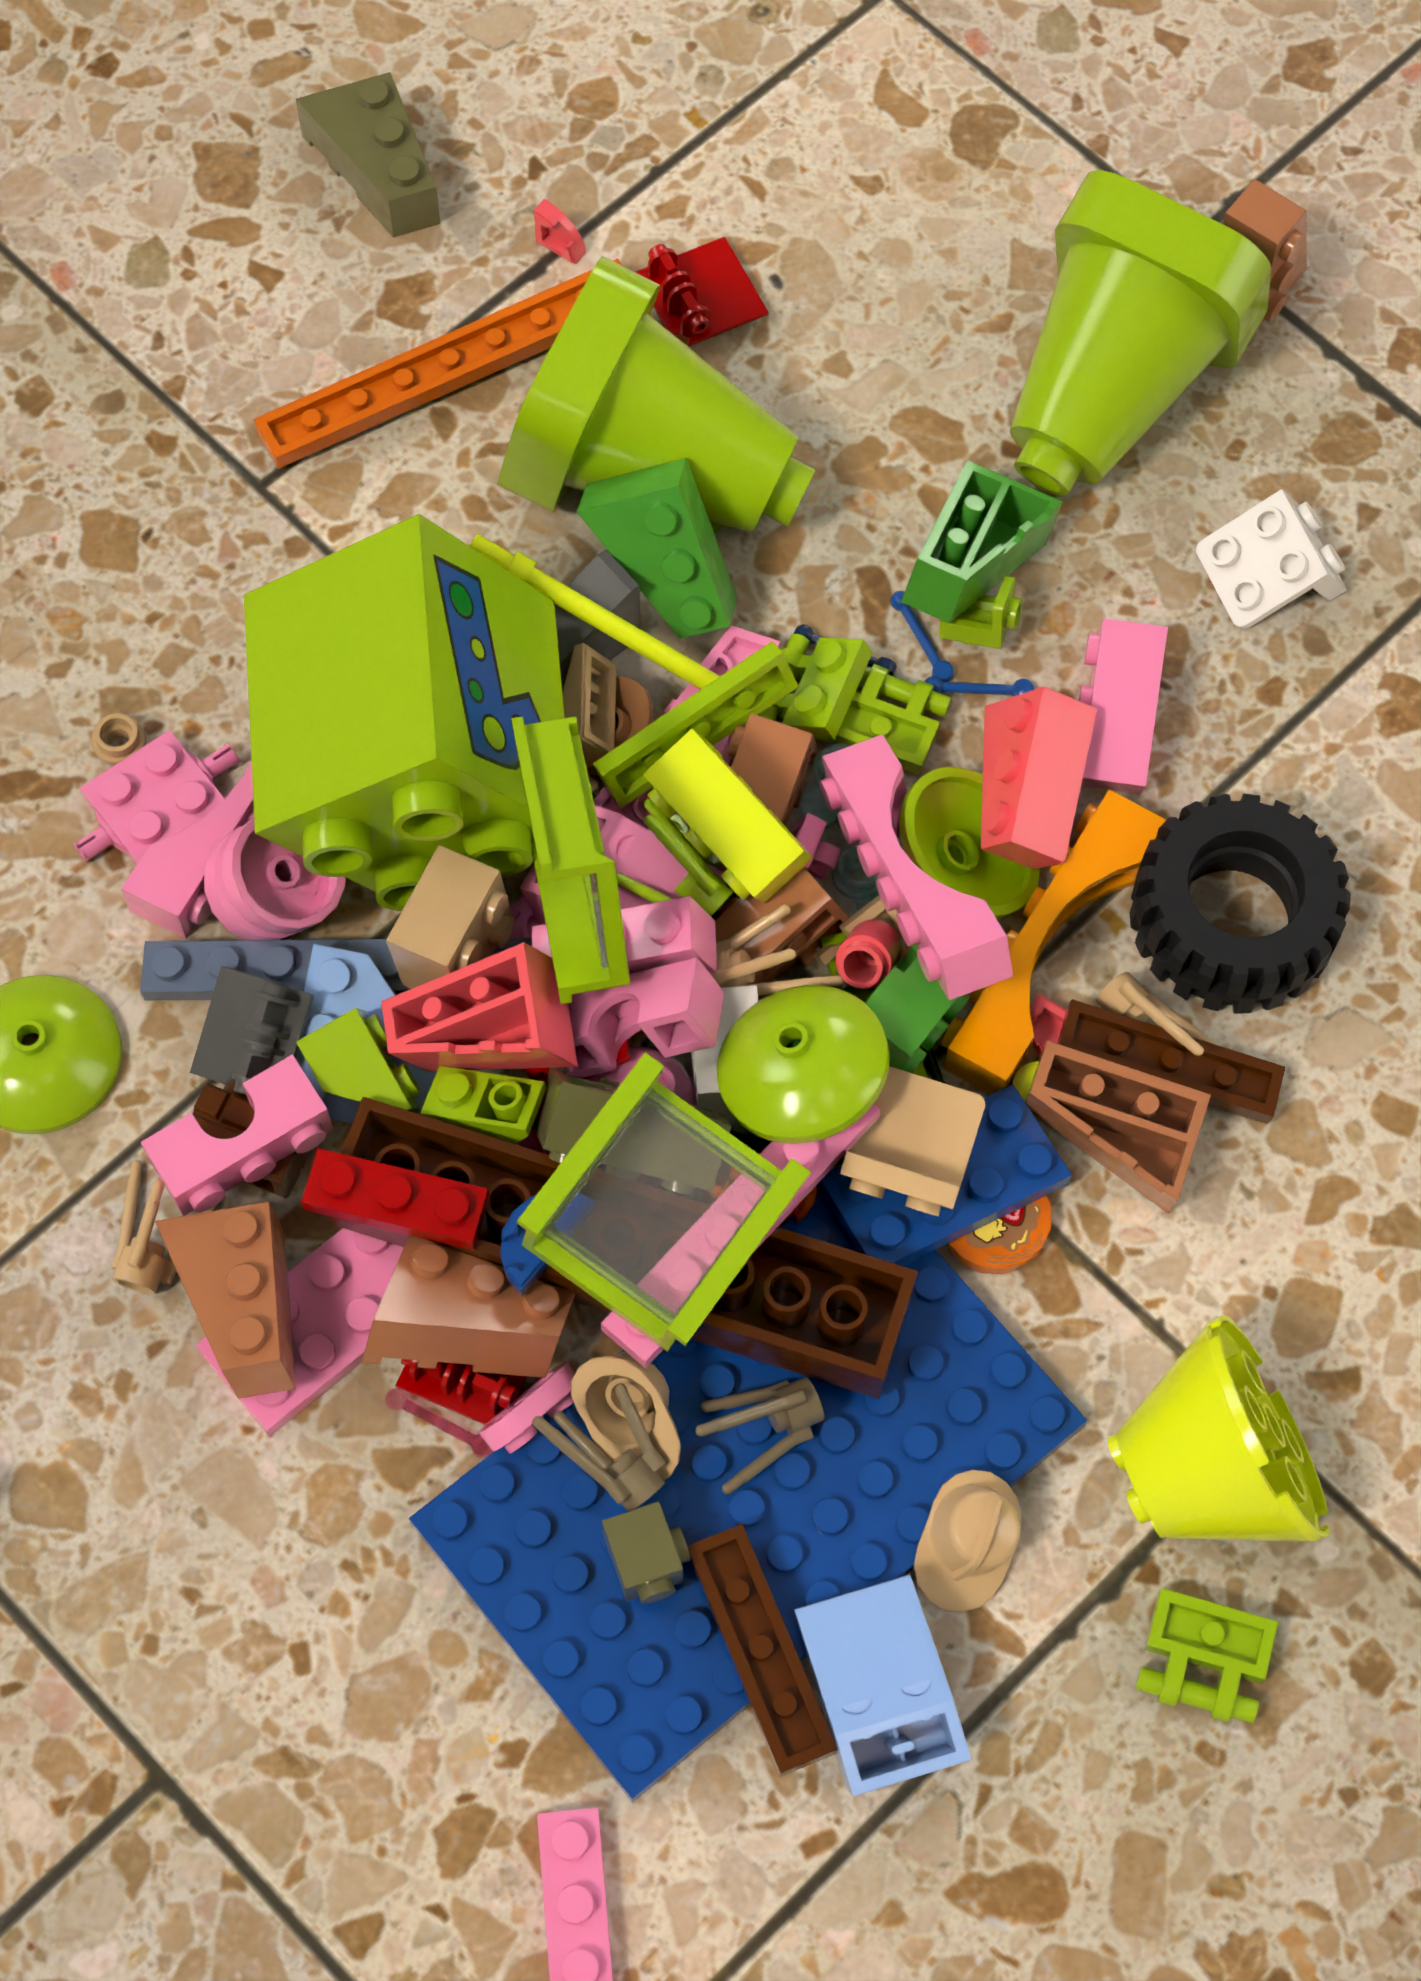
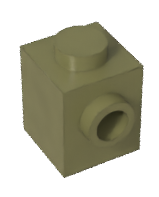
(646, 1553)

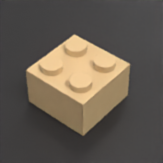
(450, 919)

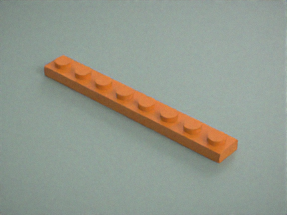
(418, 375)

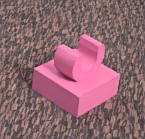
(825, 855)

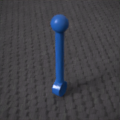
(940, 668)
(1019, 687)

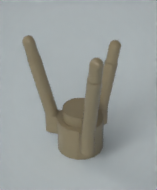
(788, 1407)
(628, 1477)

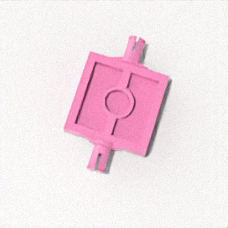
(151, 796)

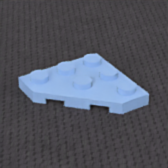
(341, 983)

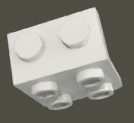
(1270, 559)

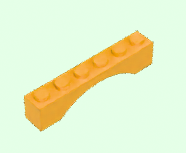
(1105, 859)

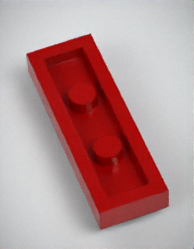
(395, 1199)

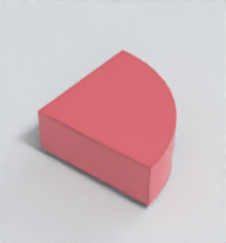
(557, 232)
(1046, 1022)

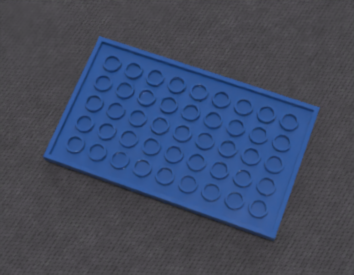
(822, 1518)

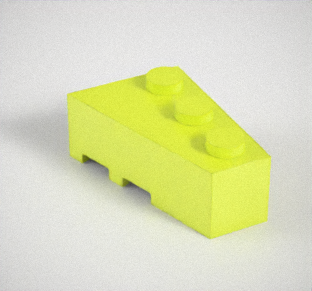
(725, 818)

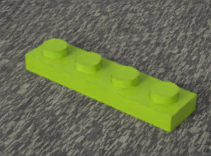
(710, 712)

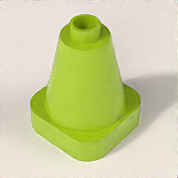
(1132, 321)
(634, 397)

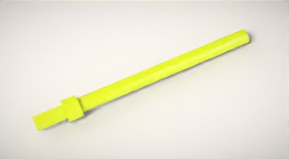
(596, 615)

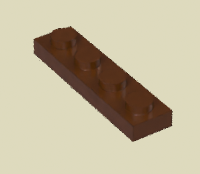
(1233, 1079)
(761, 1650)

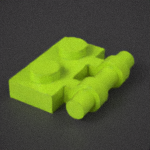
(826, 684)
(906, 729)
(1212, 1638)

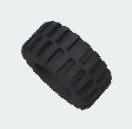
(1252, 841)

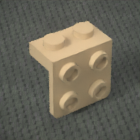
(917, 1142)

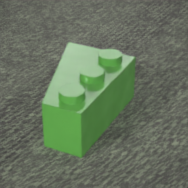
(978, 540)
(665, 543)
(912, 1011)

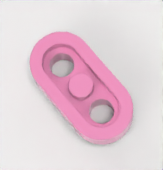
(514, 1425)

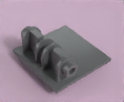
(249, 1027)

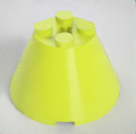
(1219, 1451)

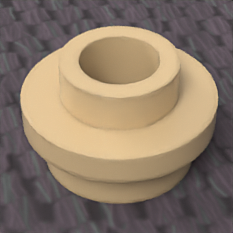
(114, 727)

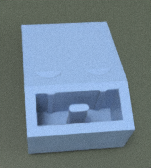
(881, 1686)

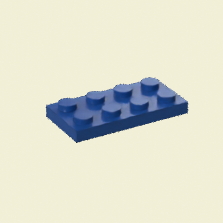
(1005, 1171)

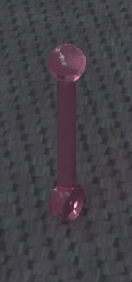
(397, 1399)

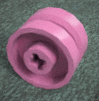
(265, 888)

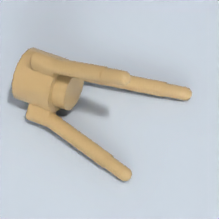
(737, 968)
(1130, 998)
(138, 1260)

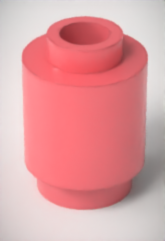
(868, 954)

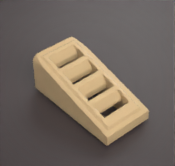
(591, 701)

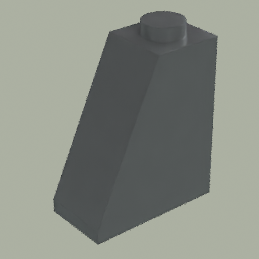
(608, 586)

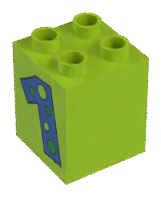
(391, 707)

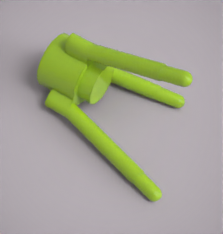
(700, 883)

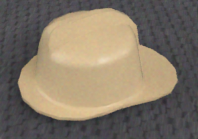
(603, 1415)
(968, 1541)

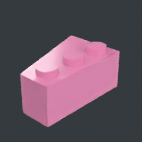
(1125, 690)

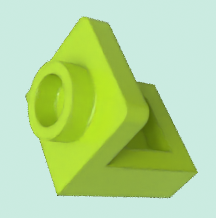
(987, 619)

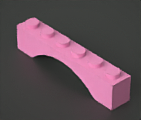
(171, 873)
(953, 930)

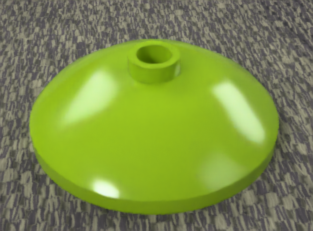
(944, 840)
(69, 1064)
(808, 1088)

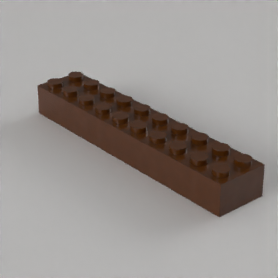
(788, 1306)

